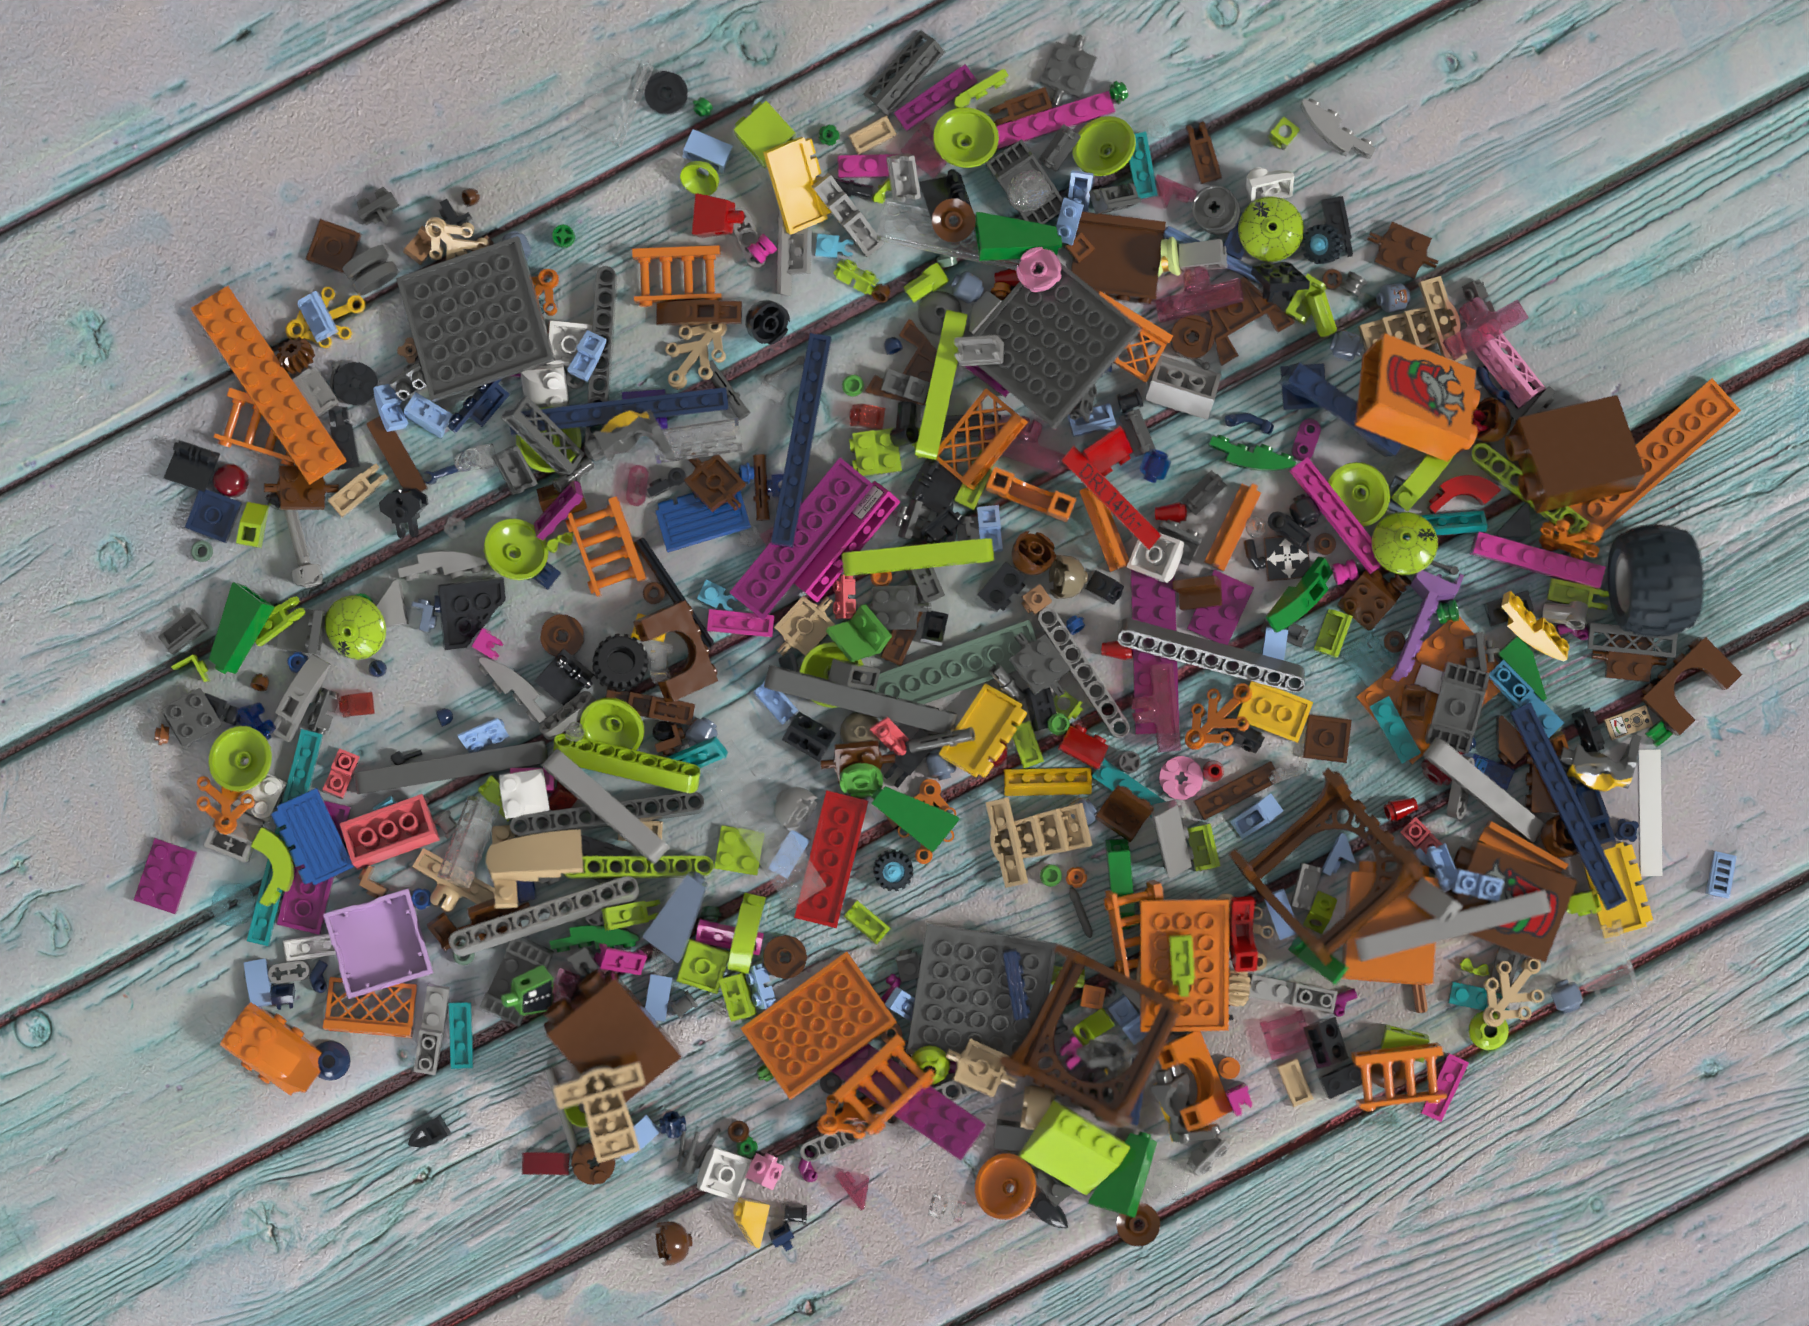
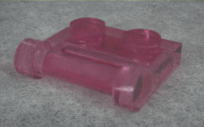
(924, 155)
(1287, 1042)

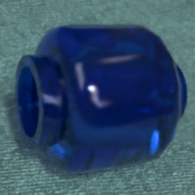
(1155, 465)

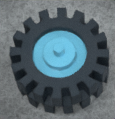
(1322, 244)
(893, 870)

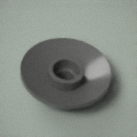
(929, 305)

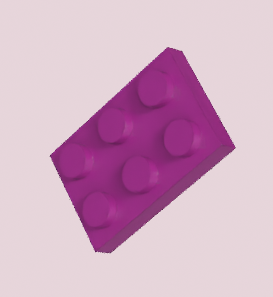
(1220, 621)
(165, 876)

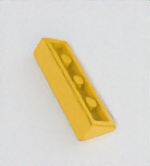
(1047, 781)

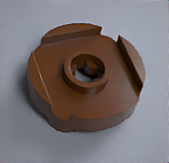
(1202, 330)
(564, 623)
(784, 969)
(582, 1169)

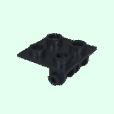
(944, 188)
(191, 465)
(934, 486)
(564, 677)

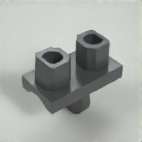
(379, 208)
(409, 381)
(908, 517)
(1477, 642)

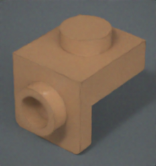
(419, 246)
(1036, 600)
(373, 888)

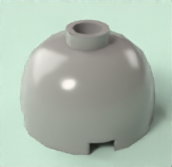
(793, 806)

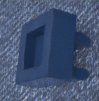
(547, 576)
(283, 994)
(782, 1236)

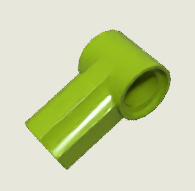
(930, 280)

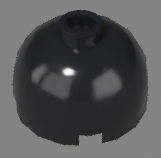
(767, 321)

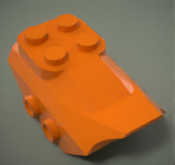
(273, 1049)

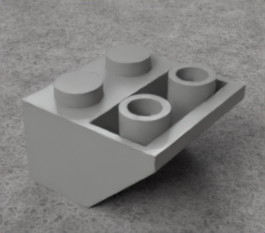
(239, 841)

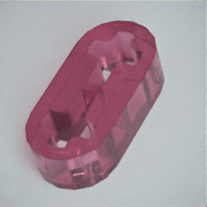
(631, 486)

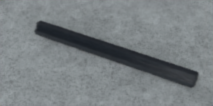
(668, 584)

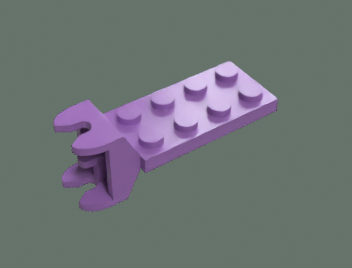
(1432, 591)

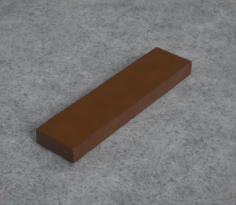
(396, 456)
(1235, 791)

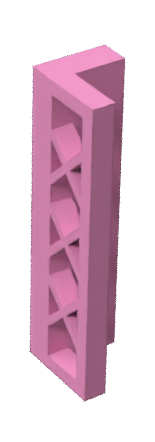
(1505, 372)

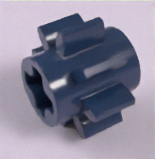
(672, 1124)

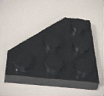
(467, 609)

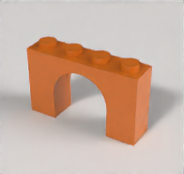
(1049, 503)
(1211, 1096)

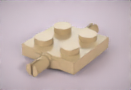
(804, 625)
(980, 1068)

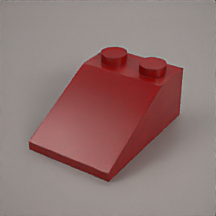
(1109, 451)
(1084, 747)

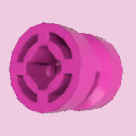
(758, 252)
(1343, 572)

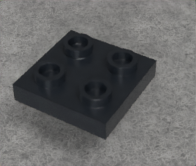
(1279, 277)

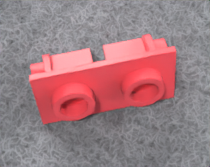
(842, 605)
(890, 736)

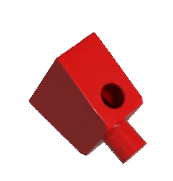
(714, 216)

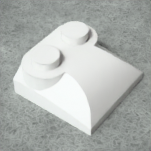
(1273, 183)
(564, 340)
(546, 386)
(1160, 560)
(524, 793)
(266, 796)
(723, 1173)

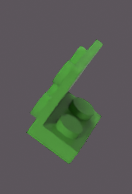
(861, 635)

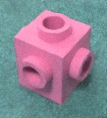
(764, 1170)

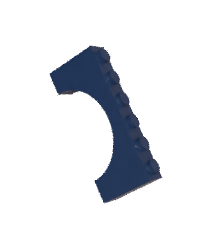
(1311, 386)

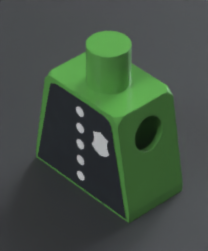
(530, 992)

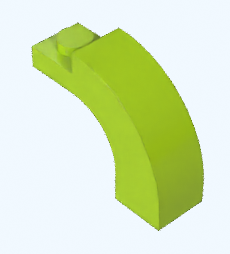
(1419, 481)
(283, 866)
(746, 933)

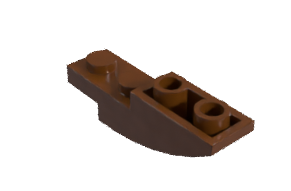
(698, 312)

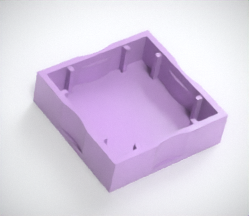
(378, 943)

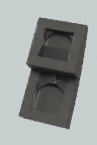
(905, 386)

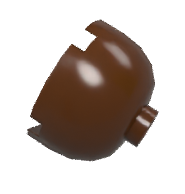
(1497, 420)
(1033, 553)
(1557, 839)
(672, 1242)

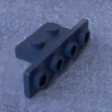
(480, 406)

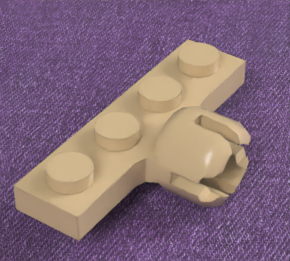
(430, 864)

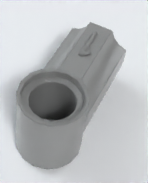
(1572, 615)

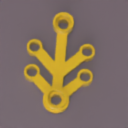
(335, 313)

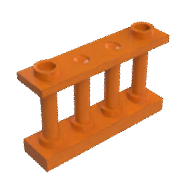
(687, 256)
(239, 399)
(620, 530)
(1111, 903)
(1407, 1055)
(863, 1078)

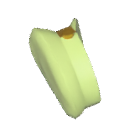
(1169, 257)

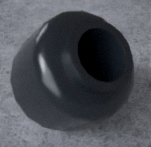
(1304, 511)

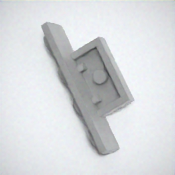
(793, 256)

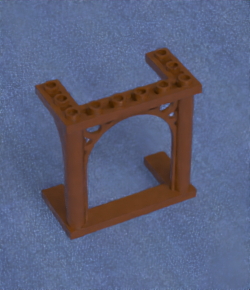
(1332, 800)
(1028, 1055)

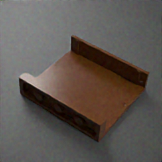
(1123, 258)

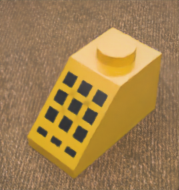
(751, 1219)

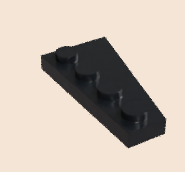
(594, 847)

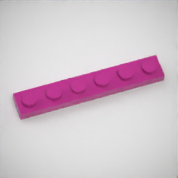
(1053, 119)
(1336, 513)

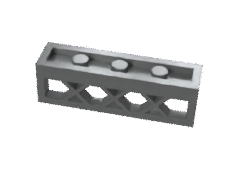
(907, 74)
(538, 442)
(1617, 630)

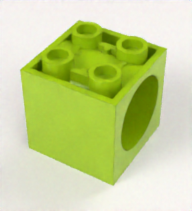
(763, 131)

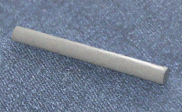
(565, 1122)

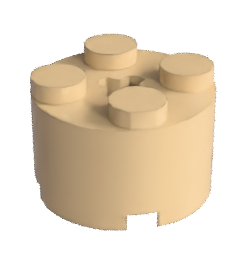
(1035, 1104)

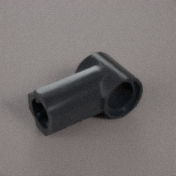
(905, 430)
(1289, 530)

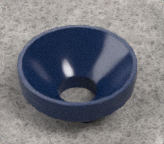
(341, 1057)

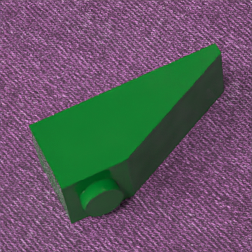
(1522, 661)
(1332, 971)

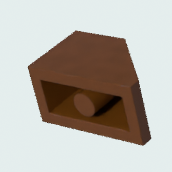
(1508, 741)

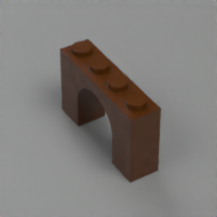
(698, 669)
(1661, 696)

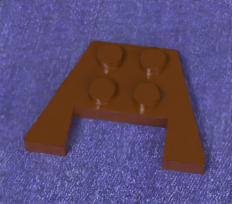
(1236, 316)
(920, 365)

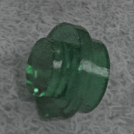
(710, 913)

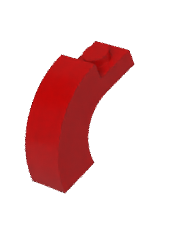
(1468, 485)
(1241, 937)

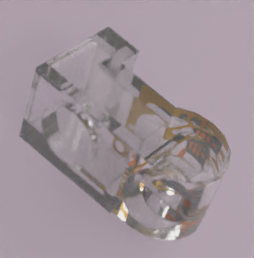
(659, 662)

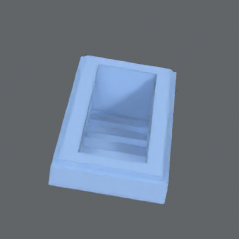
(1713, 873)

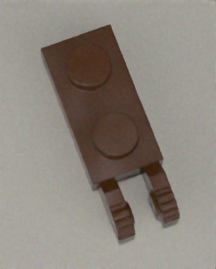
(1023, 106)
(1204, 155)
(899, 644)

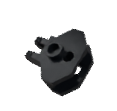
(404, 507)

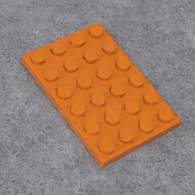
(1439, 648)
(1209, 994)
(818, 1025)

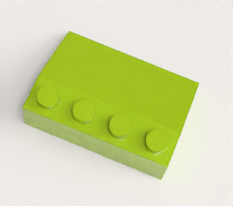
(1073, 1149)

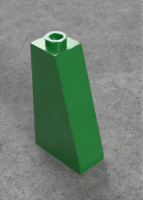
(1010, 238)
(239, 627)
(919, 819)
(1120, 873)
(1124, 1186)

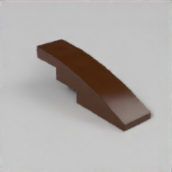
(656, 707)

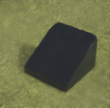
(789, 662)

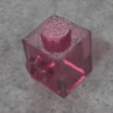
(565, 985)

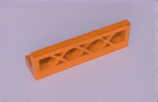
(1507, 841)

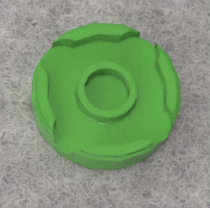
(861, 780)

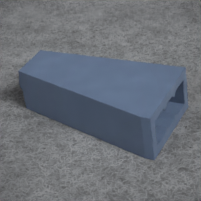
(677, 918)

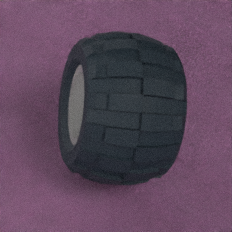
(1655, 580)

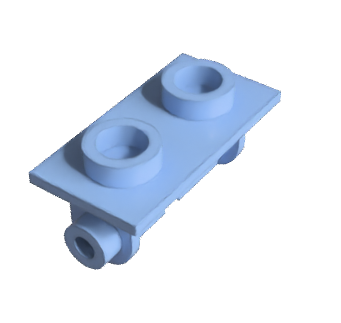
(1069, 219)
(1442, 865)
(761, 996)

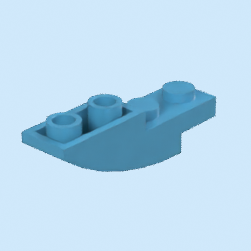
(1520, 693)

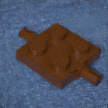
(1402, 250)
(715, 482)
(297, 493)
(1629, 665)
(854, 753)
(486, 911)

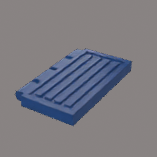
(694, 523)
(314, 836)

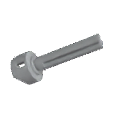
(306, 574)

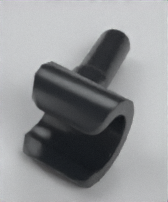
(399, 759)

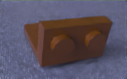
(1369, 599)
(1124, 812)

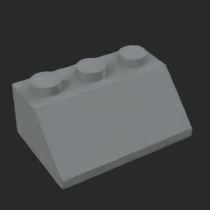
(1183, 387)
(1172, 837)

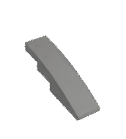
(847, 214)

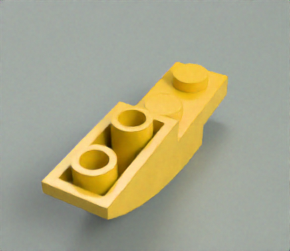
(1534, 632)

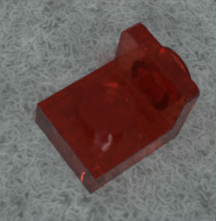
(867, 416)
(357, 704)
(561, 798)

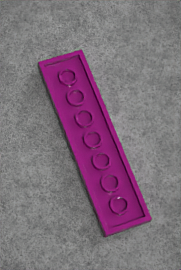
(818, 521)
(1153, 604)
(925, 1112)

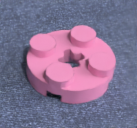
(1048, 276)
(1191, 771)

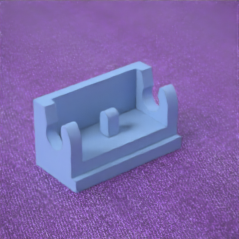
(707, 149)
(317, 316)
(427, 415)
(1100, 419)
(777, 703)

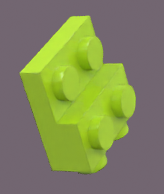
(875, 453)

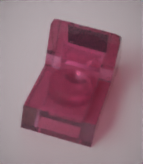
(1168, 187)
(857, 1193)

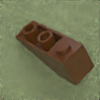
(1538, 798)

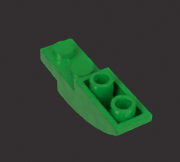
(1260, 459)
(1300, 599)
(585, 934)

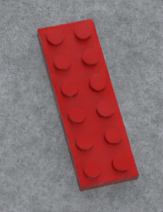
(833, 856)

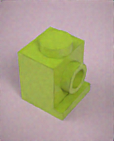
(1584, 902)

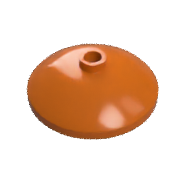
(994, 1185)

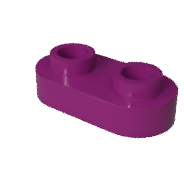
(1306, 439)

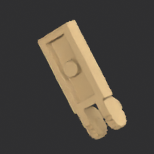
(356, 491)

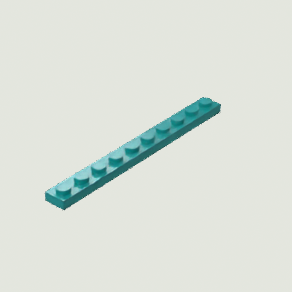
(298, 783)

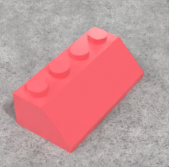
(389, 832)

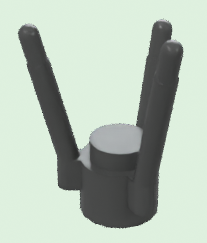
(688, 1161)

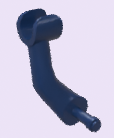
(1501, 395)
(1236, 419)
(441, 473)

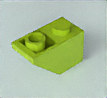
(252, 525)

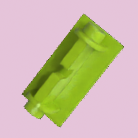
(850, 271)

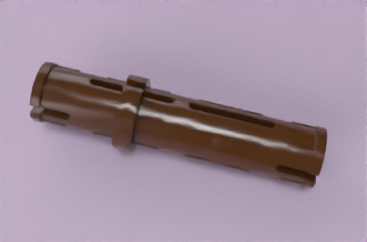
(761, 489)

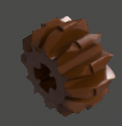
(296, 355)

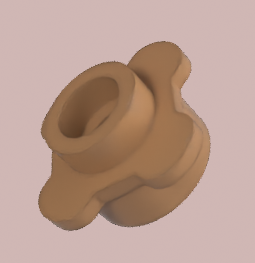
(410, 356)

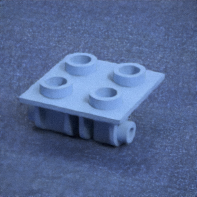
(484, 735)

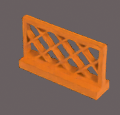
(1149, 331)
(995, 447)
(1232, 526)
(1105, 530)
(370, 1027)

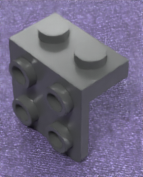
(1533, 406)

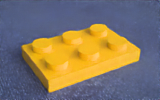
(1276, 711)

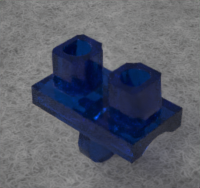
(250, 718)

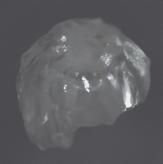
(1028, 190)

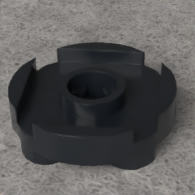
(667, 80)
(344, 377)

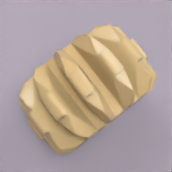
(1238, 988)

